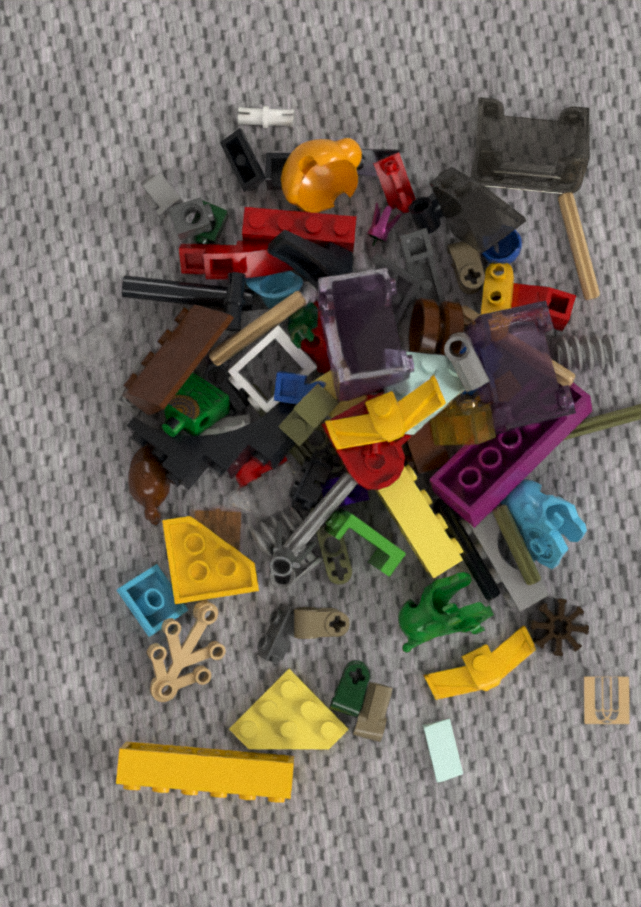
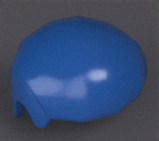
(508, 248)

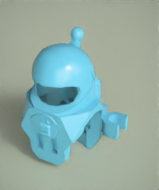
(542, 521)

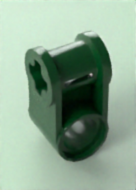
(350, 693)

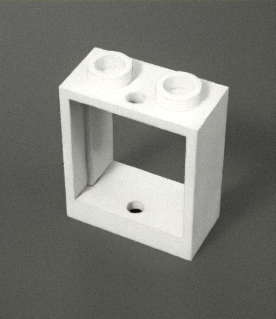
(240, 381)

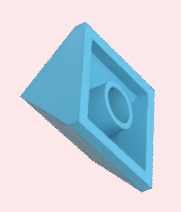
(151, 599)

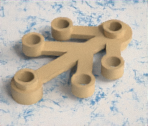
(182, 655)

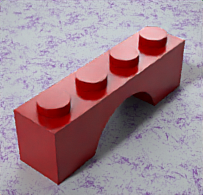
(319, 228)

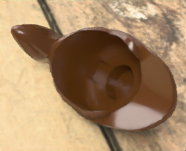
(148, 483)

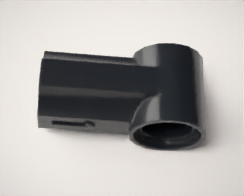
(426, 213)
(237, 398)

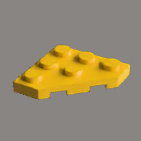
(204, 563)

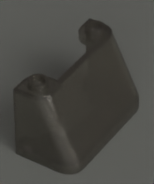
(530, 151)

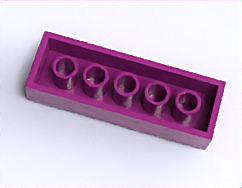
(487, 472)

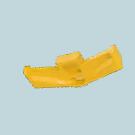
(387, 417)
(482, 667)

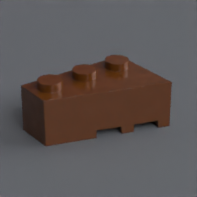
(423, 453)

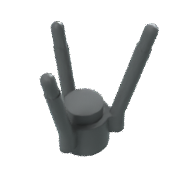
(283, 558)

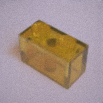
(463, 424)

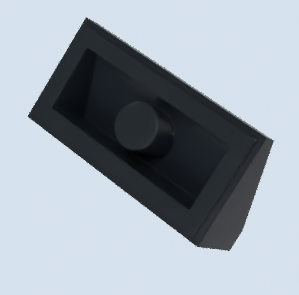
(243, 160)

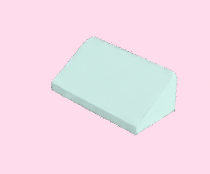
(442, 750)

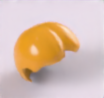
(320, 173)

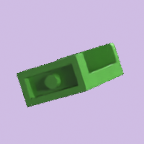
(386, 555)

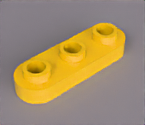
(497, 286)

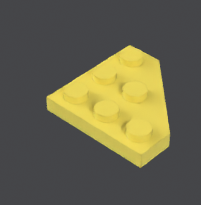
(289, 719)

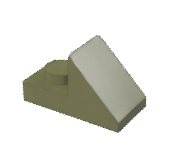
(308, 414)

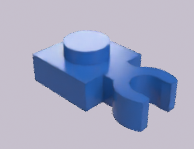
(293, 387)

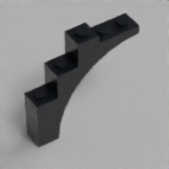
(311, 259)
(225, 453)

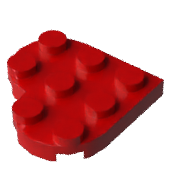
(372, 470)

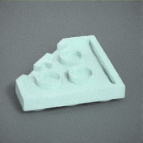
(424, 367)

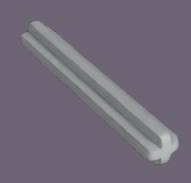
(320, 513)

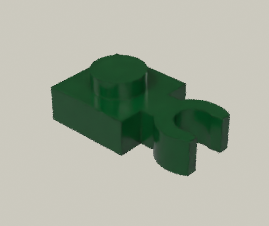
(302, 323)

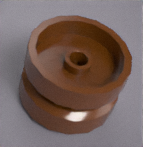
(433, 326)

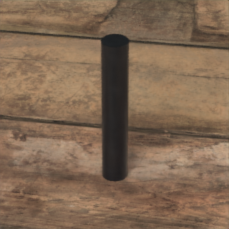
(180, 292)

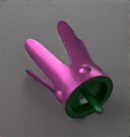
(380, 228)

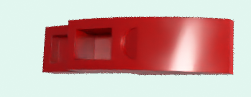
(218, 260)

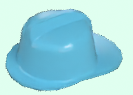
(275, 287)

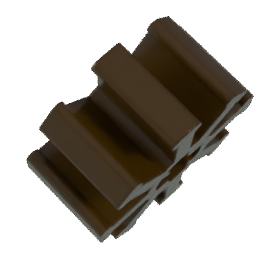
(567, 626)

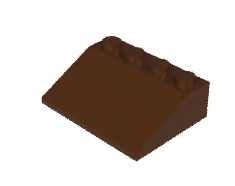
(175, 358)

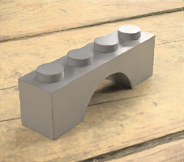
(517, 592)

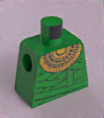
(195, 407)

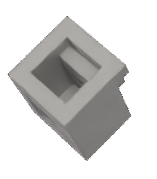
(160, 194)

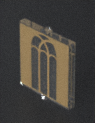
(606, 699)

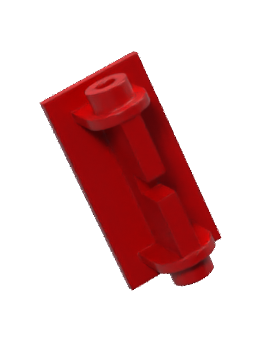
(395, 182)

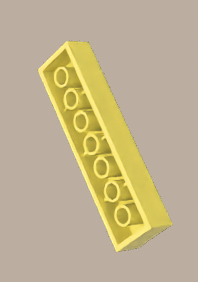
(412, 510)

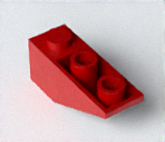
(559, 302)

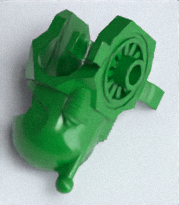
(437, 617)

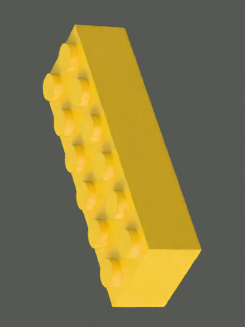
(205, 770)

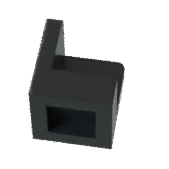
(274, 167)

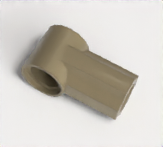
(372, 717)

